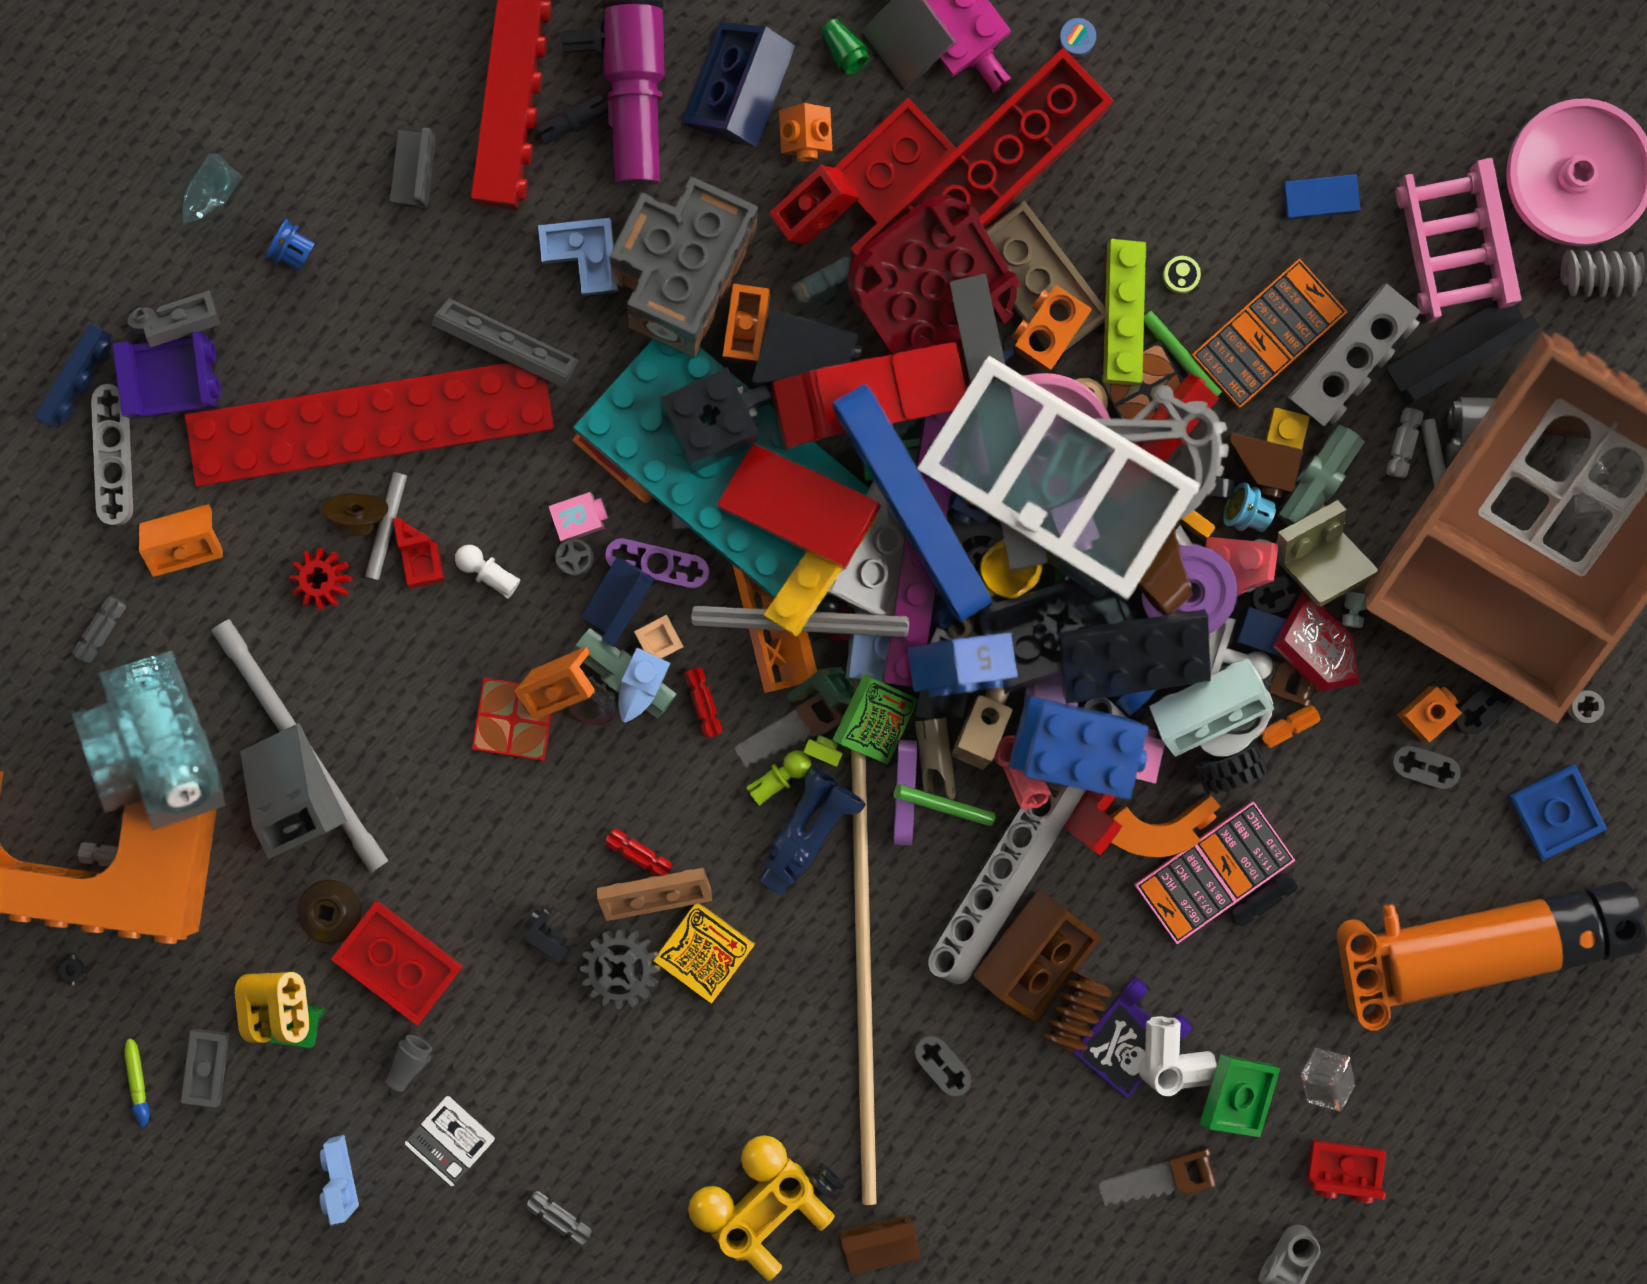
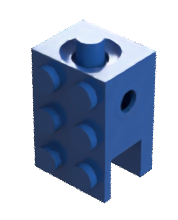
(1079, 747)

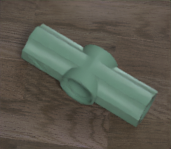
(1322, 475)
(612, 665)

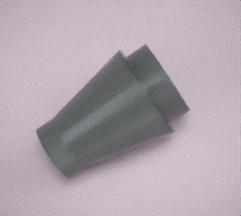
(408, 1061)

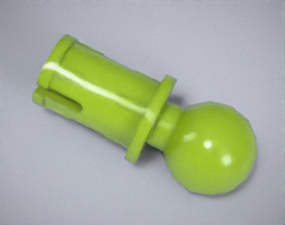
(794, 766)

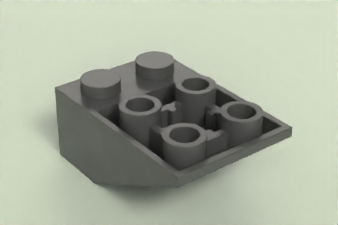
(288, 792)

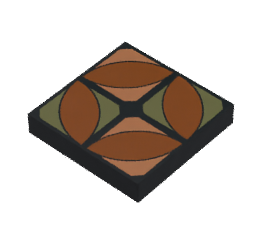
(1157, 371)

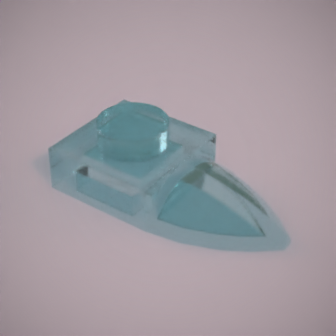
(209, 188)

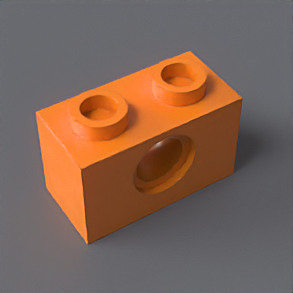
(746, 324)

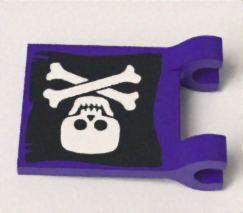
(1121, 1040)

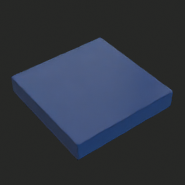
(1557, 812)

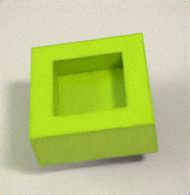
(824, 750)

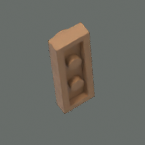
(654, 894)

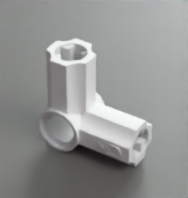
(1163, 1055)

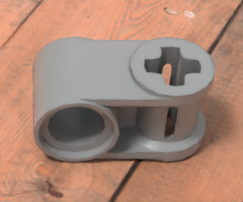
(1286, 1265)

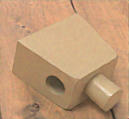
(976, 739)

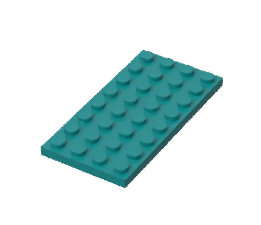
(636, 438)

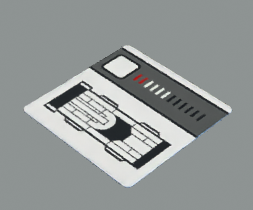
(449, 1141)

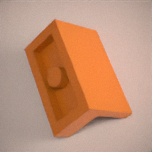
(179, 541)
(555, 685)

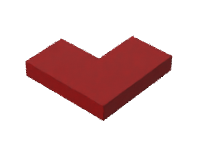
(1091, 823)

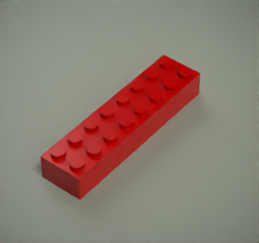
(1011, 144)

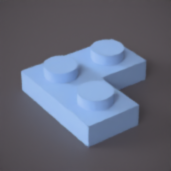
(582, 241)
(340, 1193)

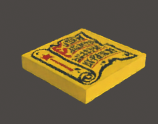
(704, 952)

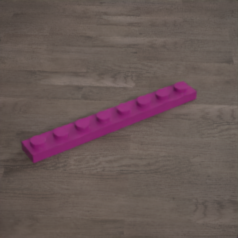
(915, 587)

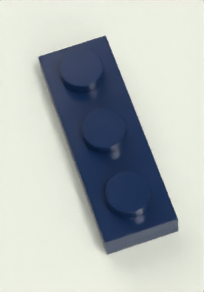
(74, 376)

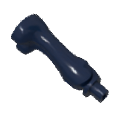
(794, 846)

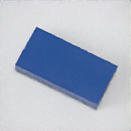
(1321, 197)

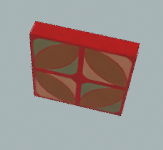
(506, 725)

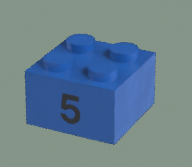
(962, 664)

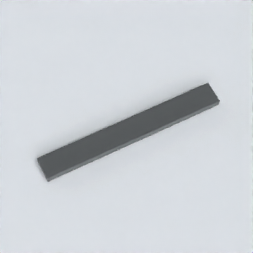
(979, 342)

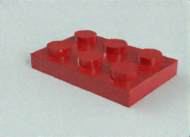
(894, 159)
(397, 962)

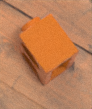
(1056, 332)

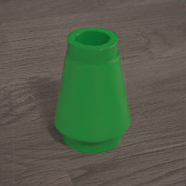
(845, 47)

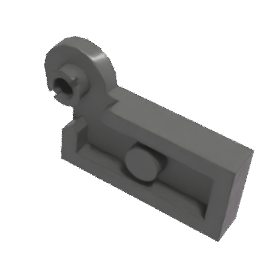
(175, 319)

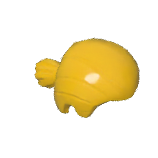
(1000, 579)

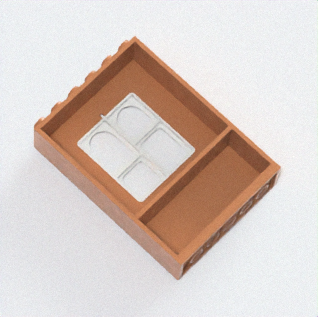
(1498, 592)

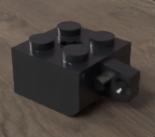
(717, 398)

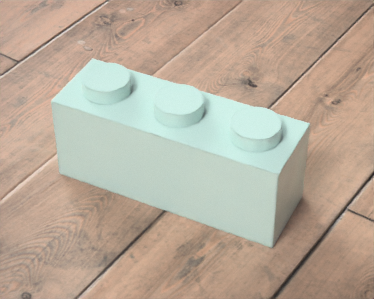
(1211, 707)

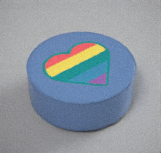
(1077, 37)

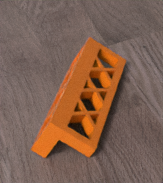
(788, 652)

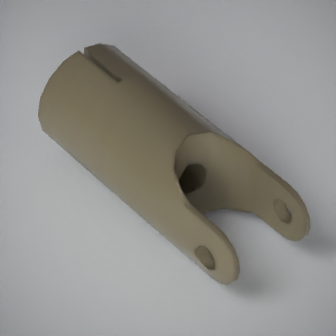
(935, 754)

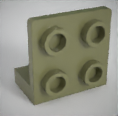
(1322, 556)

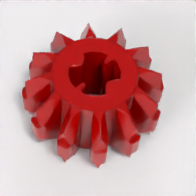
(313, 568)

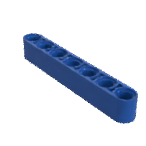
(911, 502)

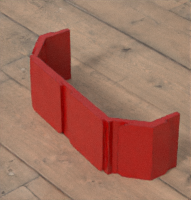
(904, 384)

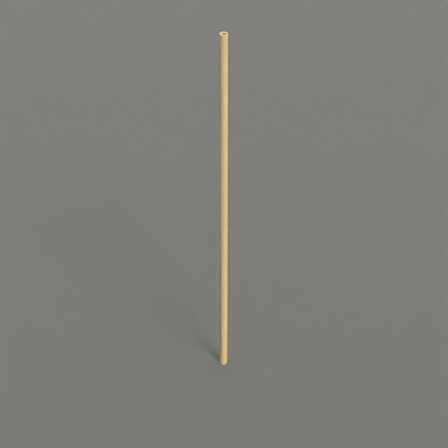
(863, 972)

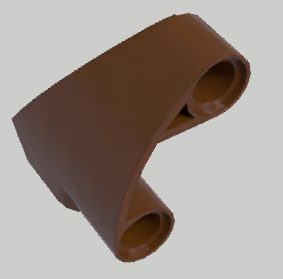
(1166, 579)

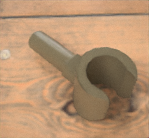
(969, 630)

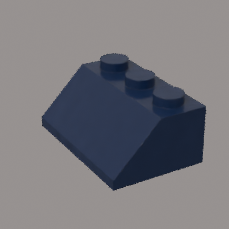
(739, 83)

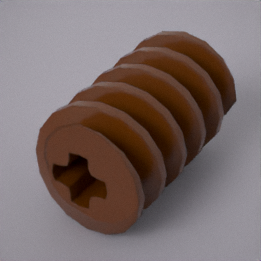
(1078, 1013)

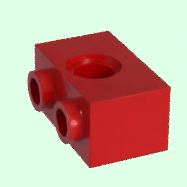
(814, 205)

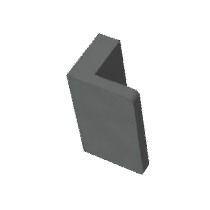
(413, 168)

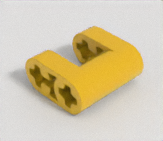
(271, 993)

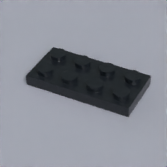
(1135, 656)

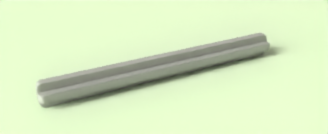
(817, 622)

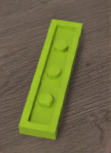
(1124, 312)

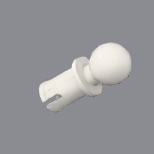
(470, 560)

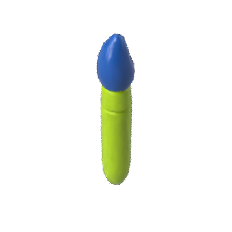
(136, 1083)

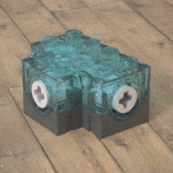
(149, 744)

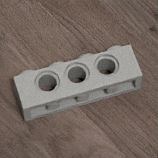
(1401, 319)

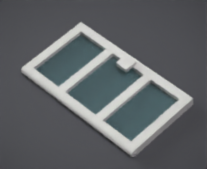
(1058, 477)

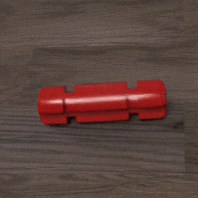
(703, 702)
(638, 853)

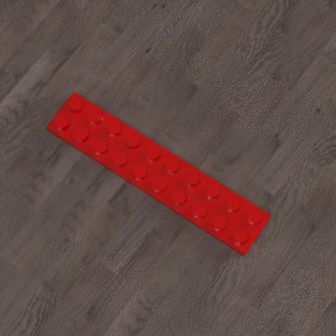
(367, 423)

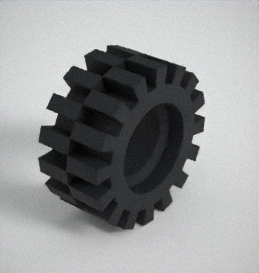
(1230, 772)

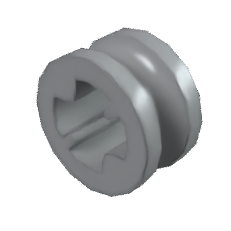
(1591, 716)

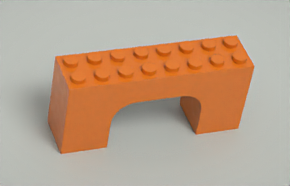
(147, 889)

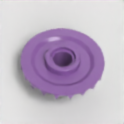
(1214, 585)

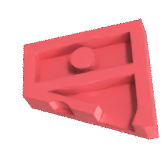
(1250, 560)

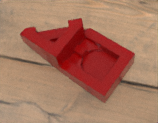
(419, 556)

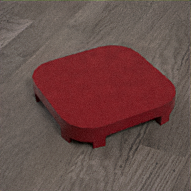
(908, 269)

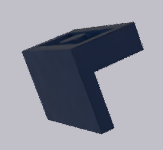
(617, 599)

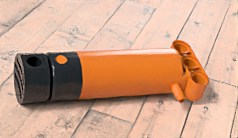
(1486, 947)

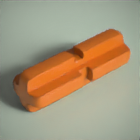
(1295, 723)

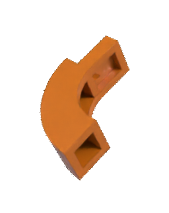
(1167, 837)

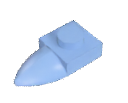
(640, 683)

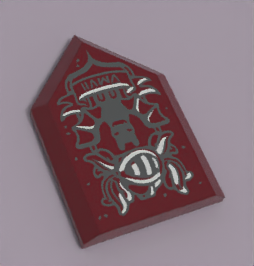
(1318, 646)

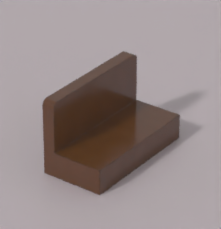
(880, 1244)

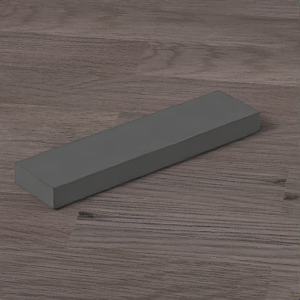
(505, 342)

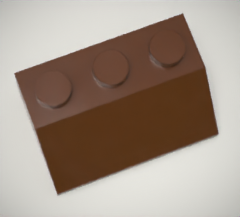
(1036, 956)

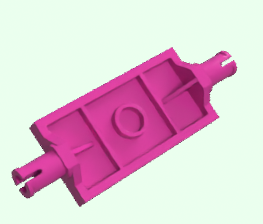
(977, 31)

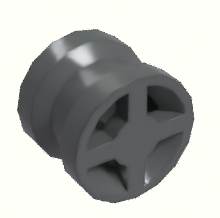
(568, 557)

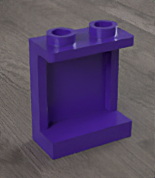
(166, 376)

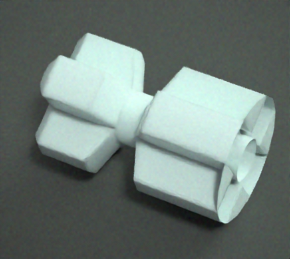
(1354, 602)

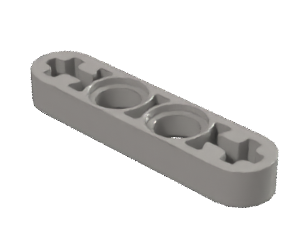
(107, 455)

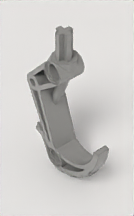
(1203, 453)

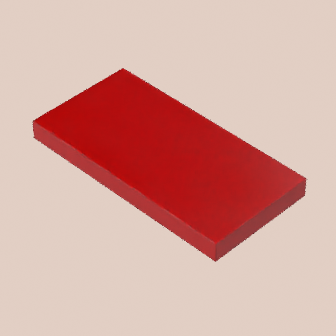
(799, 505)

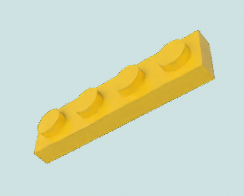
(803, 592)

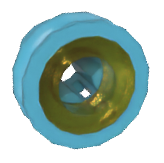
(1248, 509)

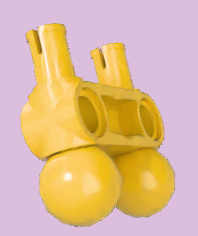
(762, 1208)

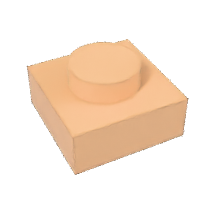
(659, 638)

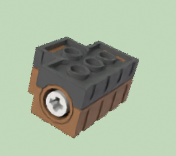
(682, 261)

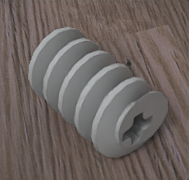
(1602, 271)

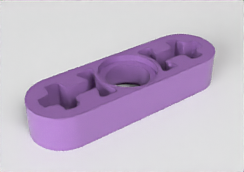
(686, 560)
(905, 776)

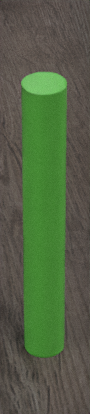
(1178, 352)
(944, 805)

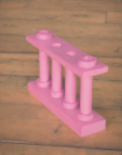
(1494, 252)

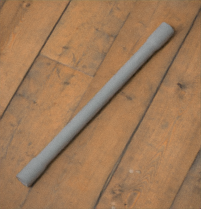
(238, 651)

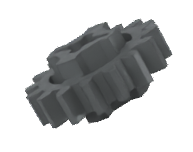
(630, 979)

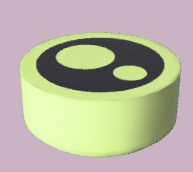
(1181, 274)

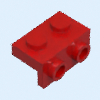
(1346, 1170)

